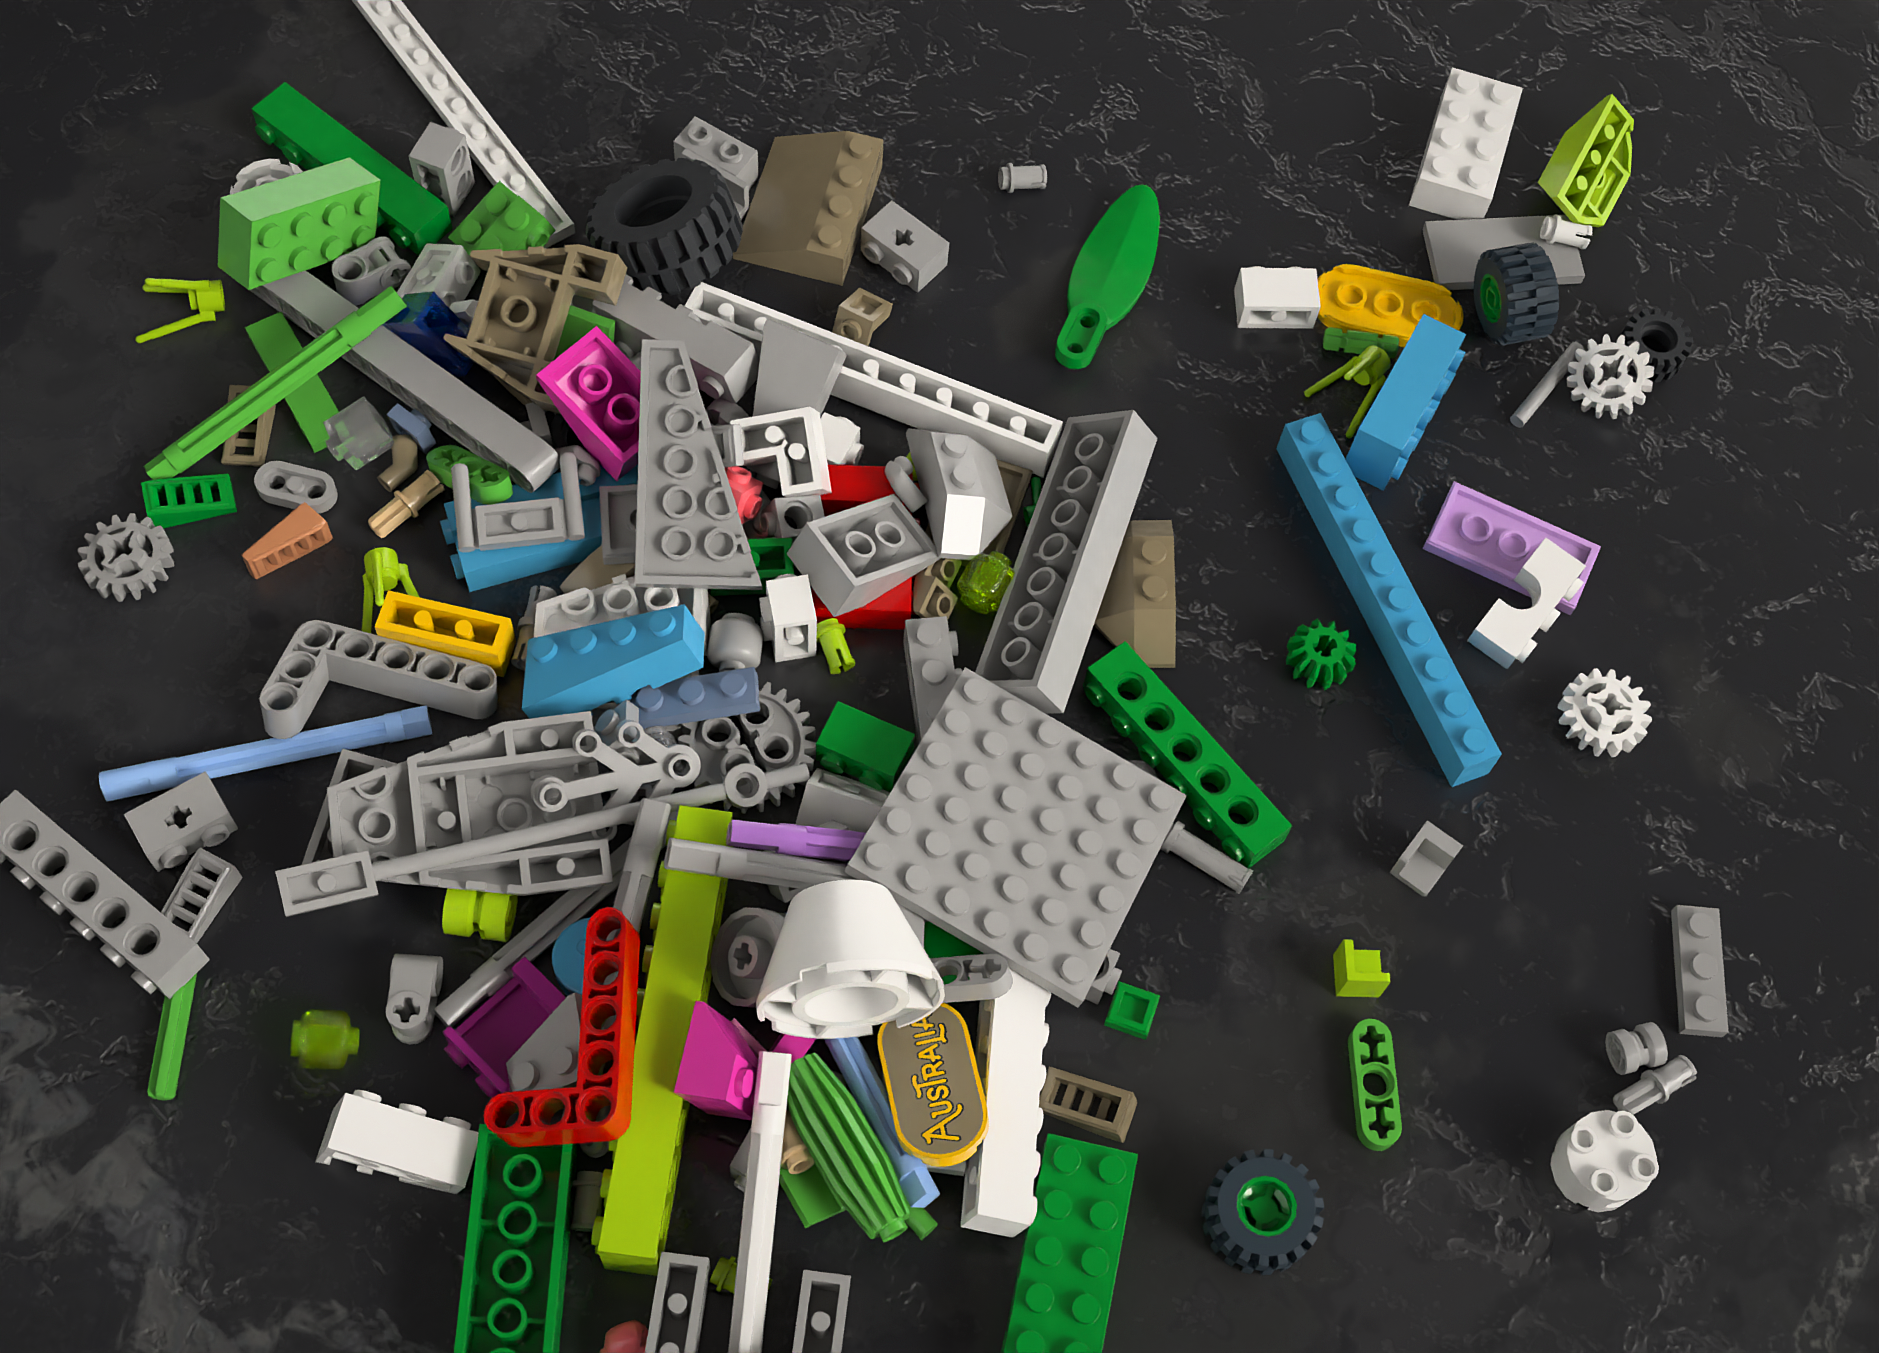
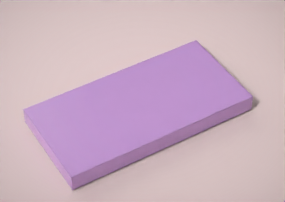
(1500, 539)

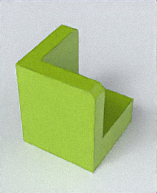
(1358, 972)

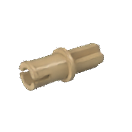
(405, 504)

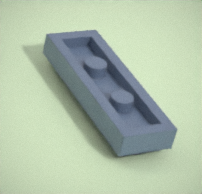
(698, 698)

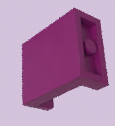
(503, 1026)

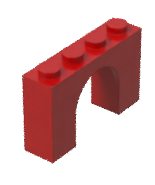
(850, 488)

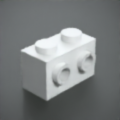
(789, 617)

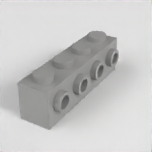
(930, 667)

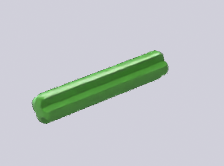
(171, 1043)

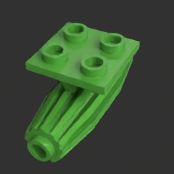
(849, 1161)

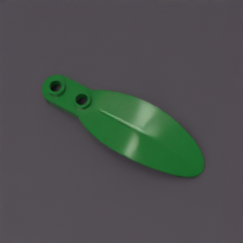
(1109, 274)

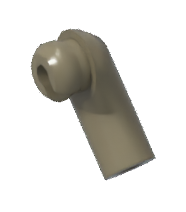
(404, 462)

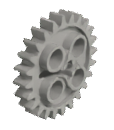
(781, 731)

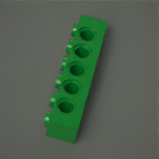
(1237, 793)

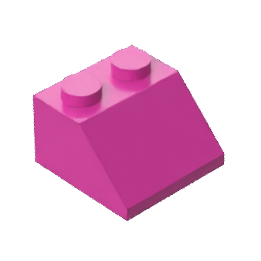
(717, 1066)

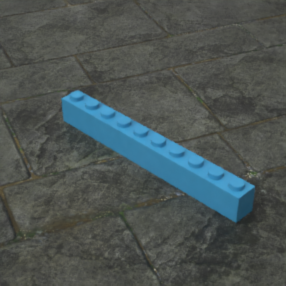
(1388, 601)

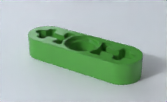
(487, 480)
(1390, 1115)

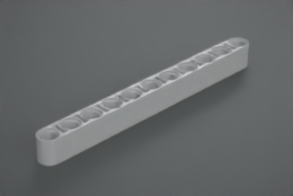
(419, 382)

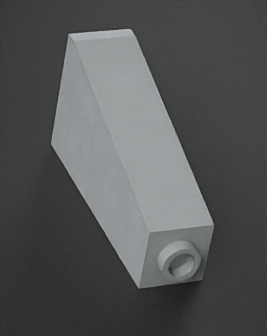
(792, 375)

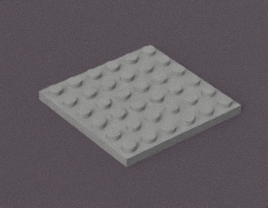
(1018, 836)

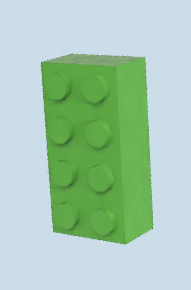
(297, 222)

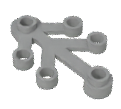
(625, 775)

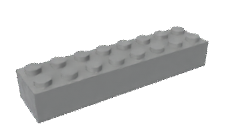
(1067, 558)

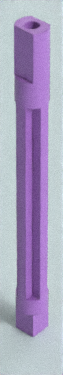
(795, 839)

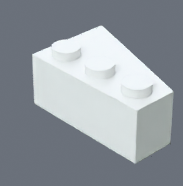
(399, 1142)

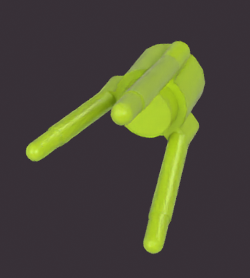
(203, 295)
(1365, 370)
(380, 576)

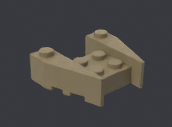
(527, 308)

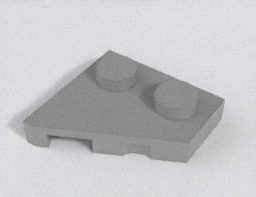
(551, 1052)

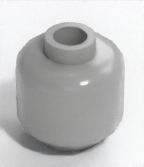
(735, 642)

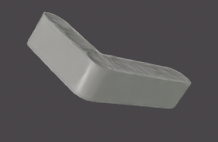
(372, 663)

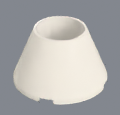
(846, 965)

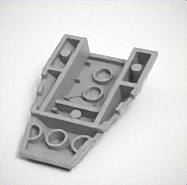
(475, 792)

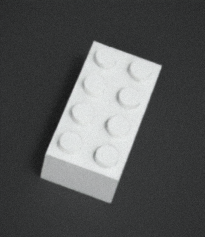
(1466, 146)

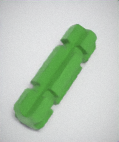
(1358, 341)

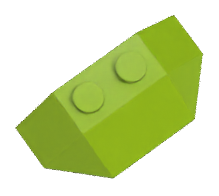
(1591, 164)

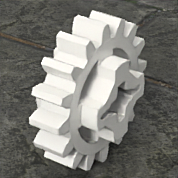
(1623, 387)
(1600, 714)

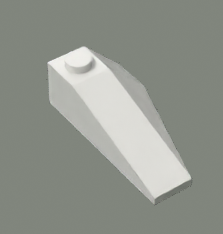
(615, 602)

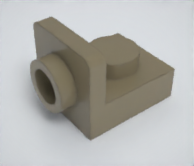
(860, 316)

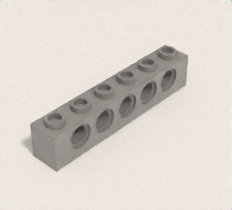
(174, 957)

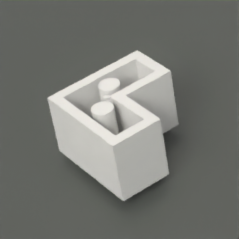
(797, 445)

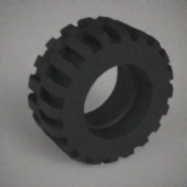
(667, 224)

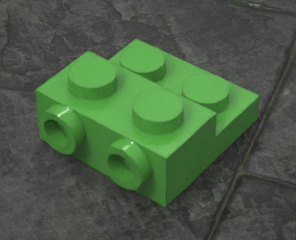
(502, 223)

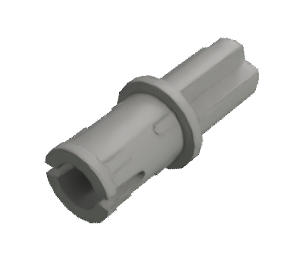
(1656, 1085)

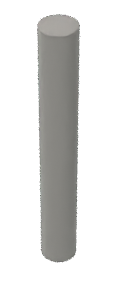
(1545, 386)

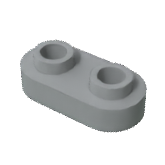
(299, 486)

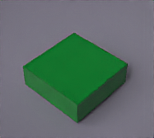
(1132, 1010)

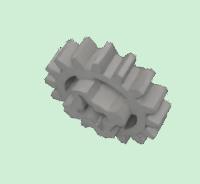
(126, 557)

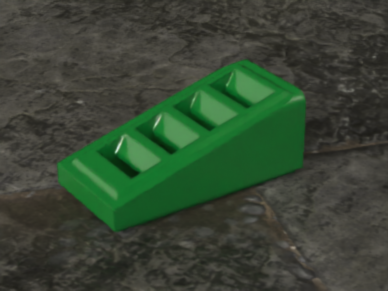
(173, 488)

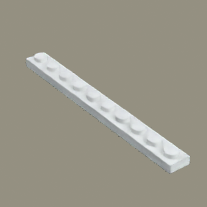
(461, 109)

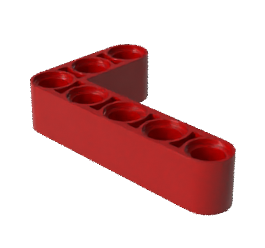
(595, 1049)

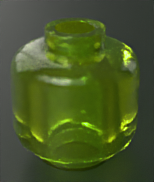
(985, 582)
(323, 1039)

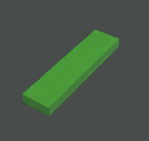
(310, 401)

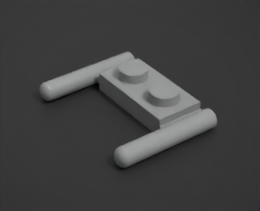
(518, 522)

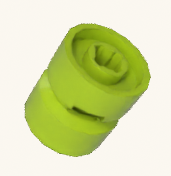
(479, 911)

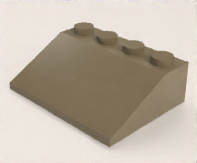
(812, 204)

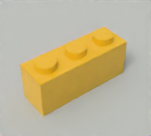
(448, 629)

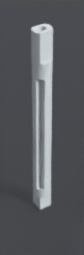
(760, 1203)

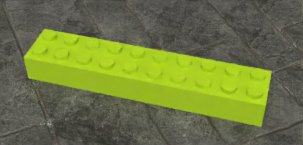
(678, 973)

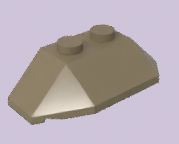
(1141, 594)

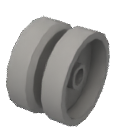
(744, 953)

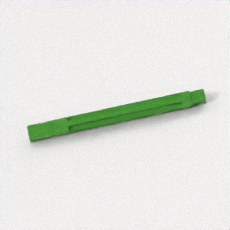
(275, 386)

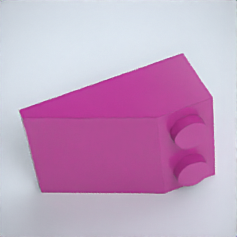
(599, 399)

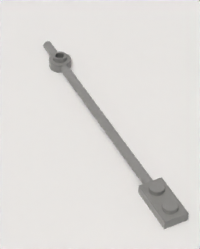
(354, 877)

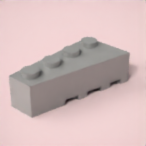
(720, 359)

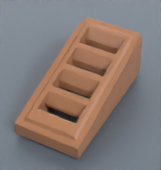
(287, 541)

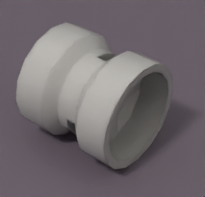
(1636, 1048)

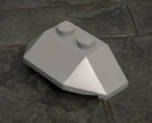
(962, 490)

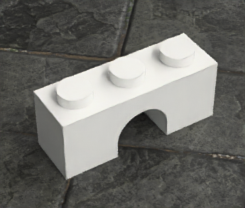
(1508, 631)

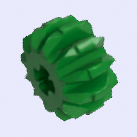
(1308, 653)

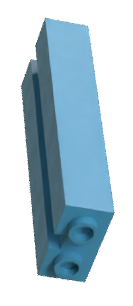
(508, 564)

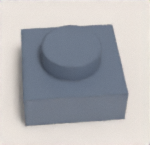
(412, 424)

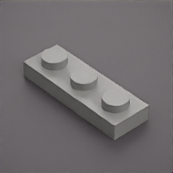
(1699, 971)

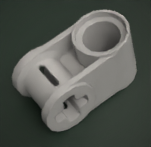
(368, 271)
(413, 989)

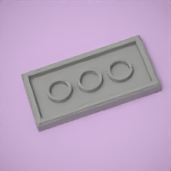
(1458, 244)

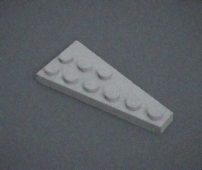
(684, 501)

